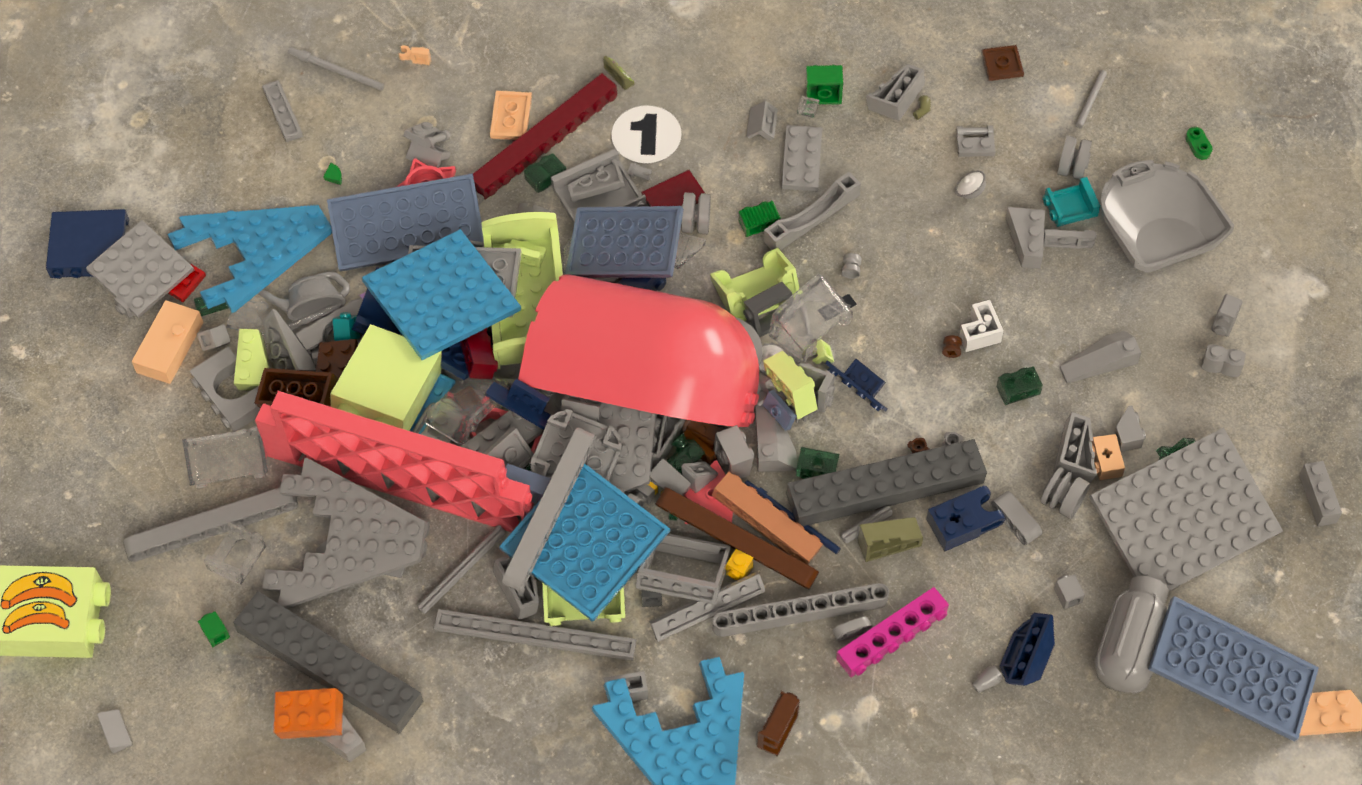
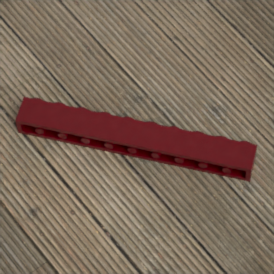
(544, 135)

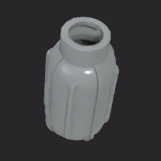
(1132, 636)

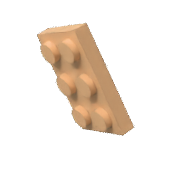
(510, 115)

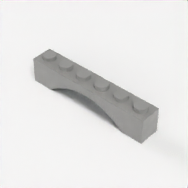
(836, 197)

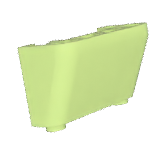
(741, 288)
(558, 609)

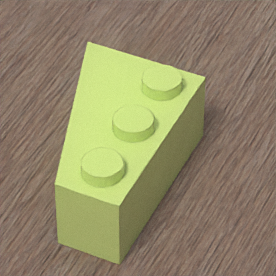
(250, 359)
(792, 382)

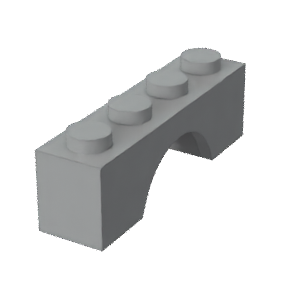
(318, 332)

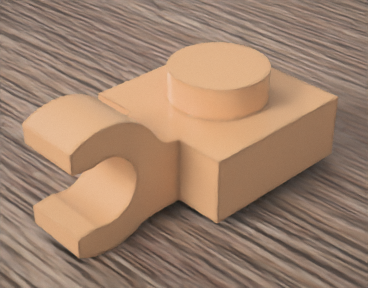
(417, 55)

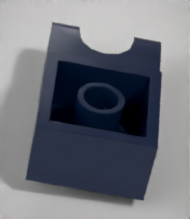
(963, 518)

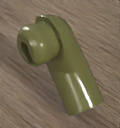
(925, 105)

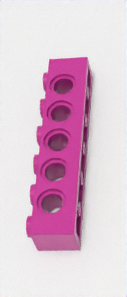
(896, 622)

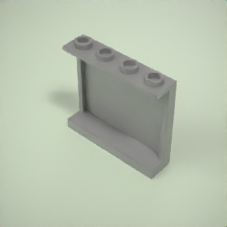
(622, 197)

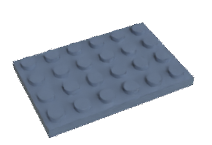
(625, 242)

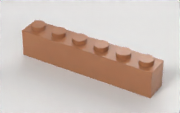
(766, 518)

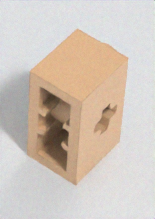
(1108, 457)

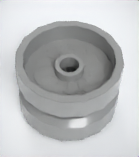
(1074, 157)
(696, 213)

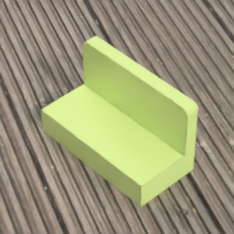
(531, 254)

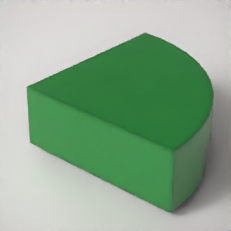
(333, 174)

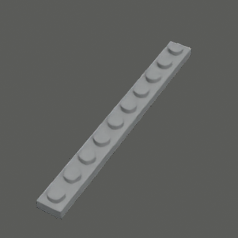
(535, 634)

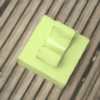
(824, 353)

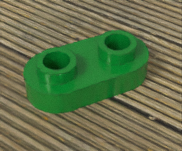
(1198, 141)

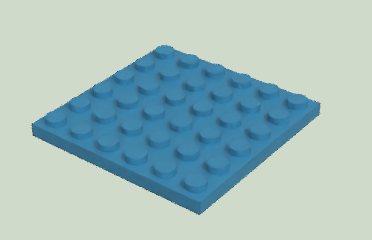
(441, 294)
(593, 543)

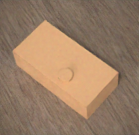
(167, 342)

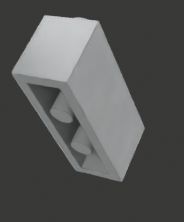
(1320, 493)

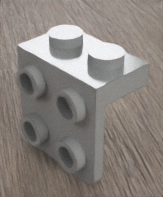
(823, 385)

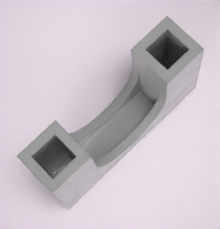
(208, 377)

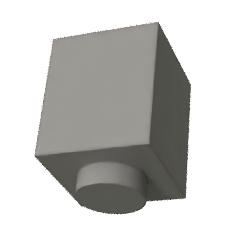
(1069, 591)

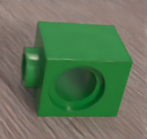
(213, 628)

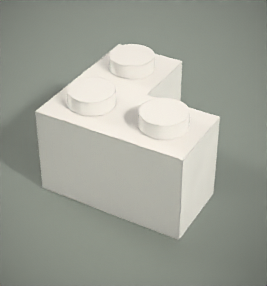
(983, 329)

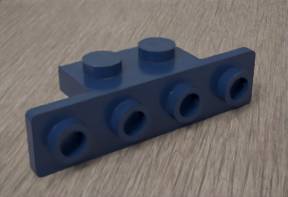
(863, 379)
(522, 401)

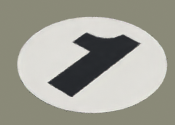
(646, 134)

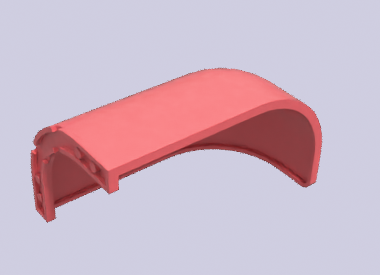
(642, 352)

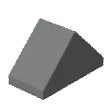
(698, 474)

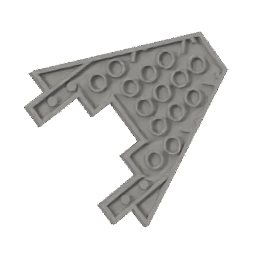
(363, 538)

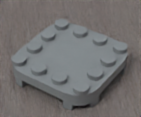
(557, 436)

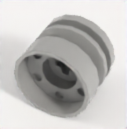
(1064, 492)

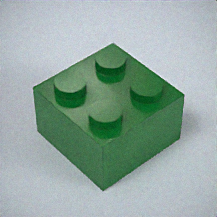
(825, 83)

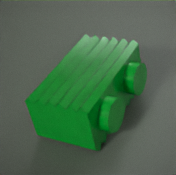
(758, 218)

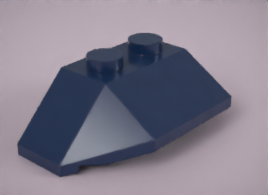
(1029, 650)

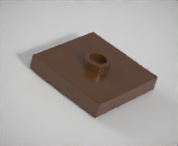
(1002, 63)

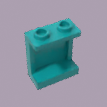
(1072, 203)

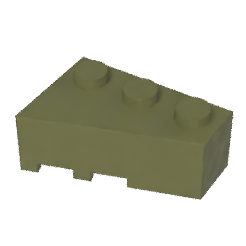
(888, 537)

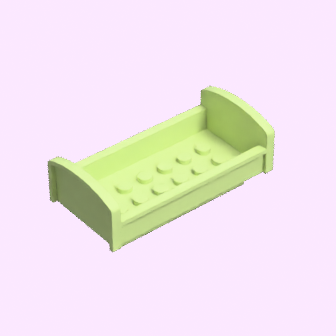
(537, 229)

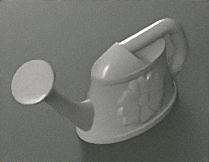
(310, 295)

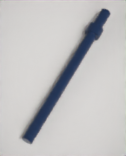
(825, 541)

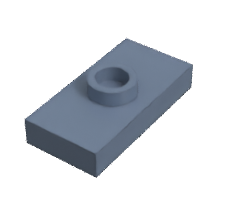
(779, 410)

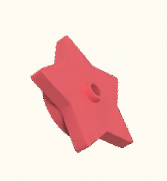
(422, 173)
(705, 498)

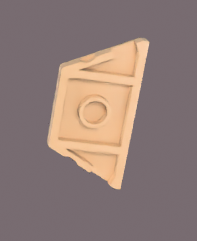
(1332, 713)

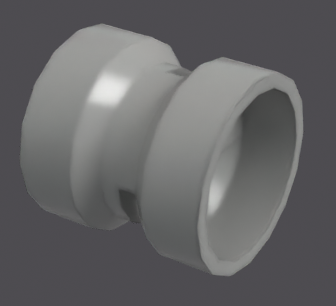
(851, 265)

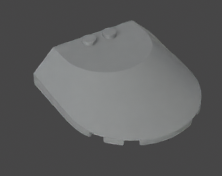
(1162, 214)

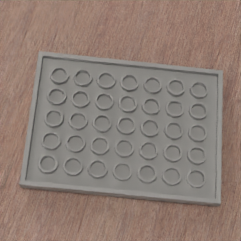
(1186, 512)

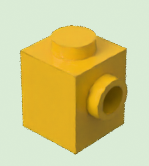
(739, 565)

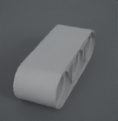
(1017, 518)

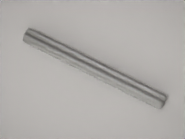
(461, 569)

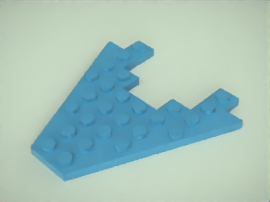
(266, 240)
(687, 754)

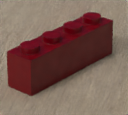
(479, 356)

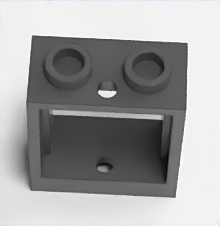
(776, 294)

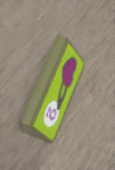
(617, 73)

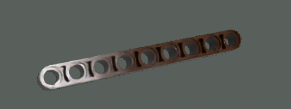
(737, 538)

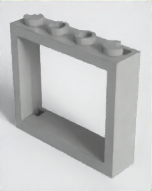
(680, 585)

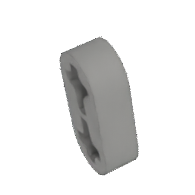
(852, 628)

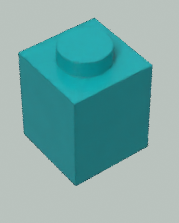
(342, 327)

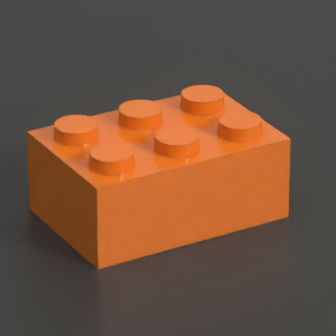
(308, 713)

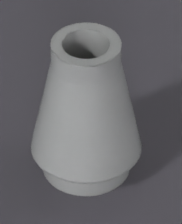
(990, 677)

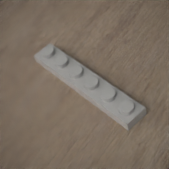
(698, 611)

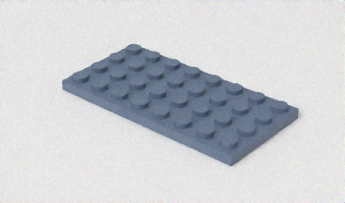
(385, 222)
(1233, 668)

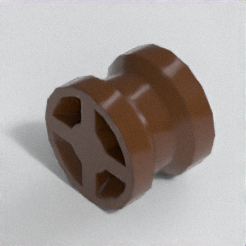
(952, 346)

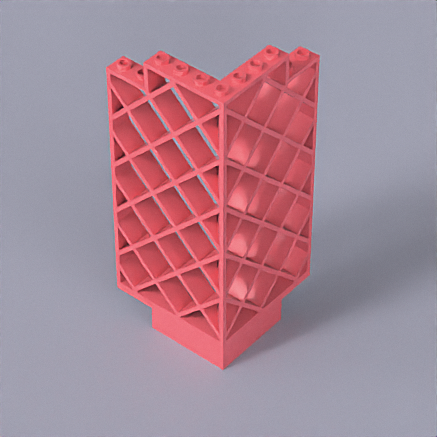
(405, 457)

